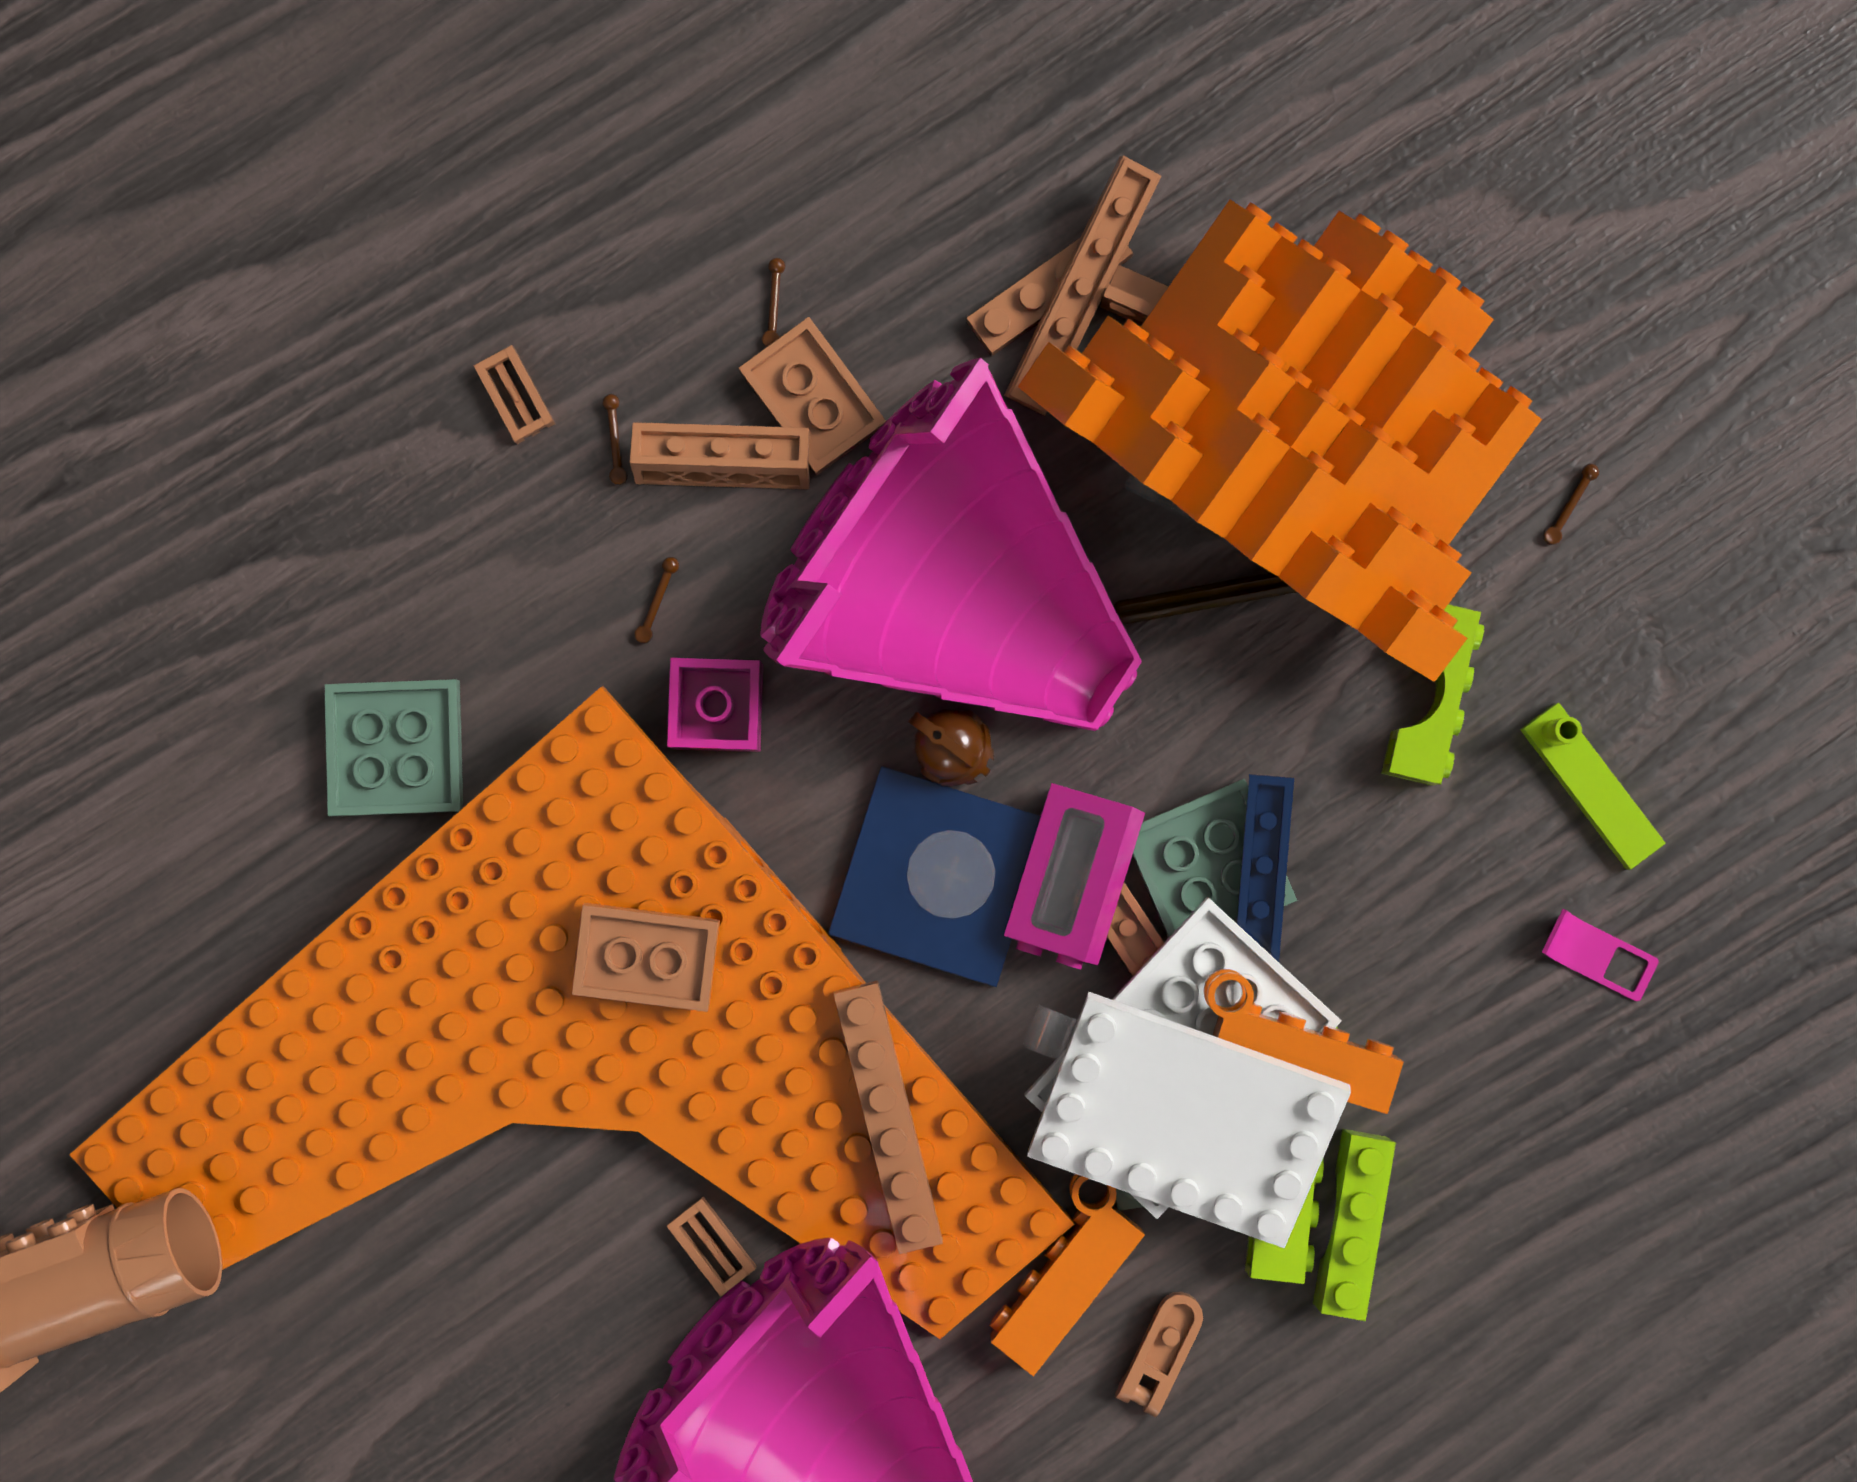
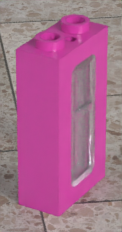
(1074, 876)

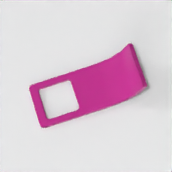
(1590, 952)

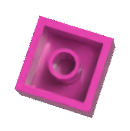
(715, 704)

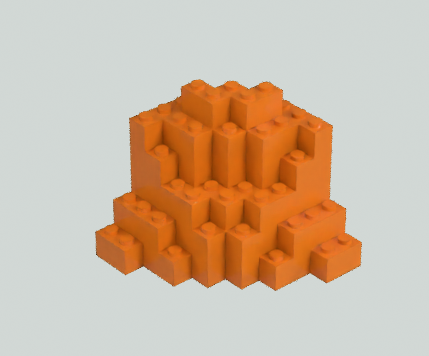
(1309, 416)

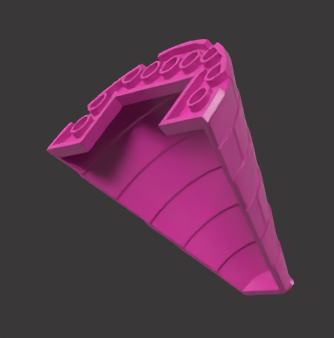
(952, 570)
(796, 1385)

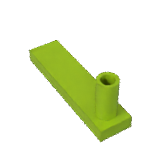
(1592, 786)

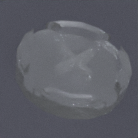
(951, 874)

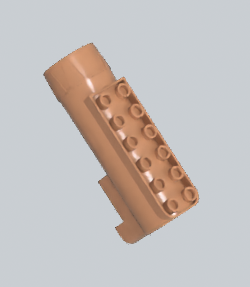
(101, 1273)

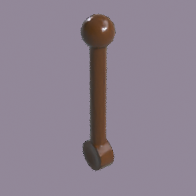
(776, 267)
(617, 474)
(1554, 535)
(644, 633)

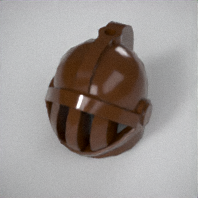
(952, 746)

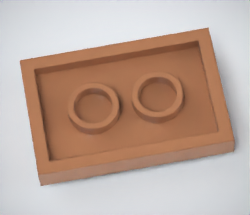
(813, 389)
(645, 957)

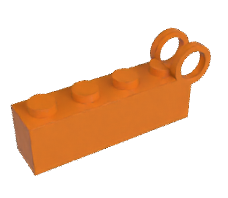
(1367, 1068)
(1067, 1282)

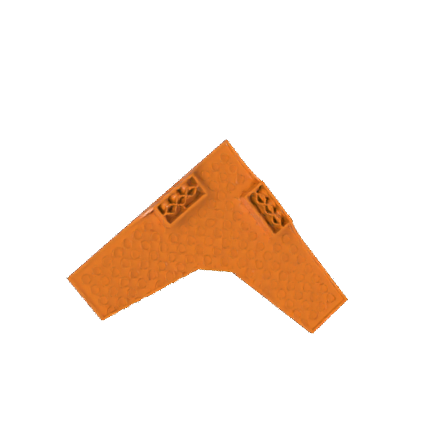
(455, 1014)

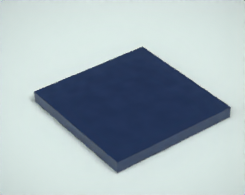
(876, 894)

